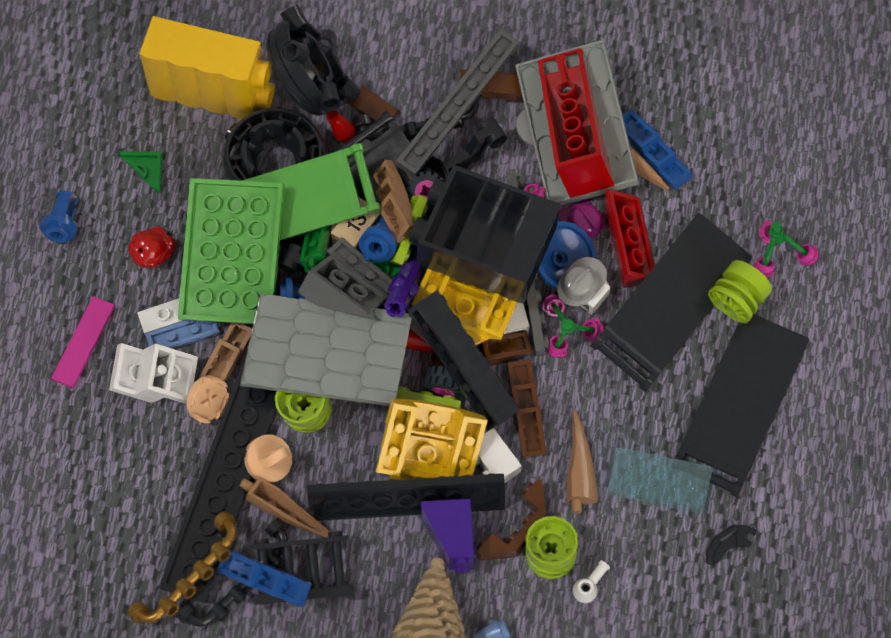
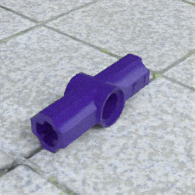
(403, 288)

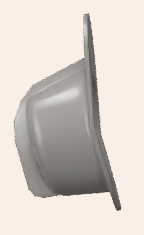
(581, 281)

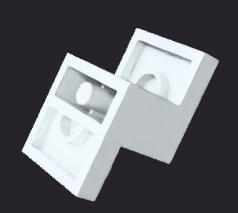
(153, 373)

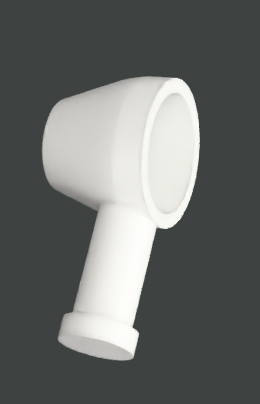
(586, 597)

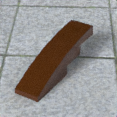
(502, 87)
(500, 351)
(529, 415)

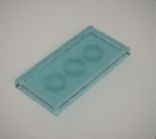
(659, 480)

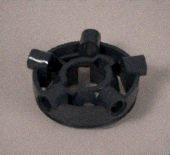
(307, 66)
(269, 124)

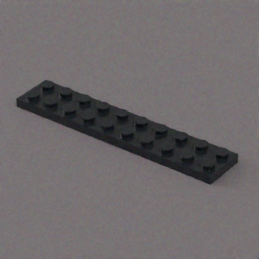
(246, 417)

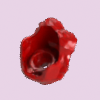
(155, 247)

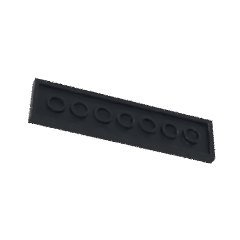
(403, 496)

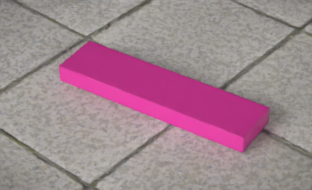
(83, 342)

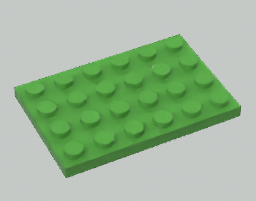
(230, 249)

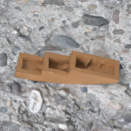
(394, 200)
(228, 351)

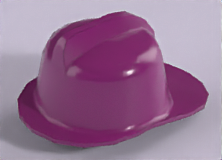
(585, 216)

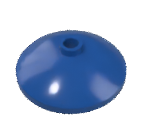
(568, 245)

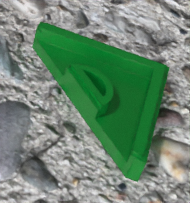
(146, 165)

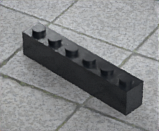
(463, 359)

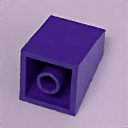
(451, 530)

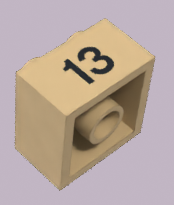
(353, 229)

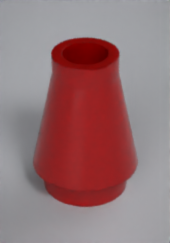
(341, 127)

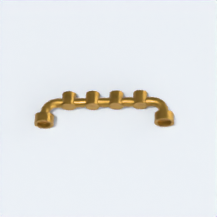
(185, 587)

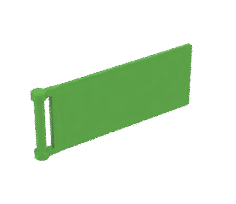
(322, 191)

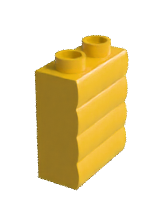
(205, 69)

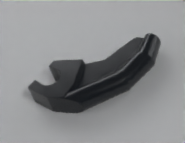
(728, 539)

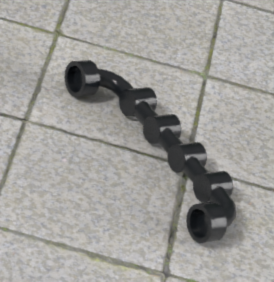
(411, 129)
(237, 592)

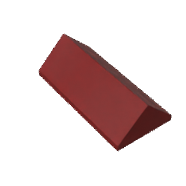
(628, 237)

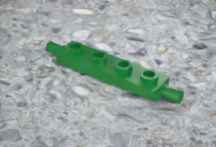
(314, 247)

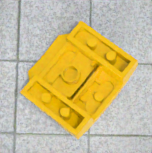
(481, 312)
(429, 440)

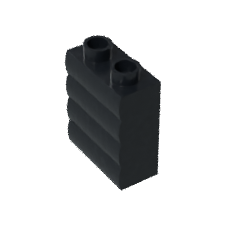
(485, 233)

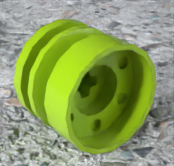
(740, 291)
(302, 421)
(551, 534)

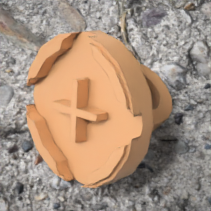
(207, 399)
(268, 458)

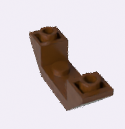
(495, 548)

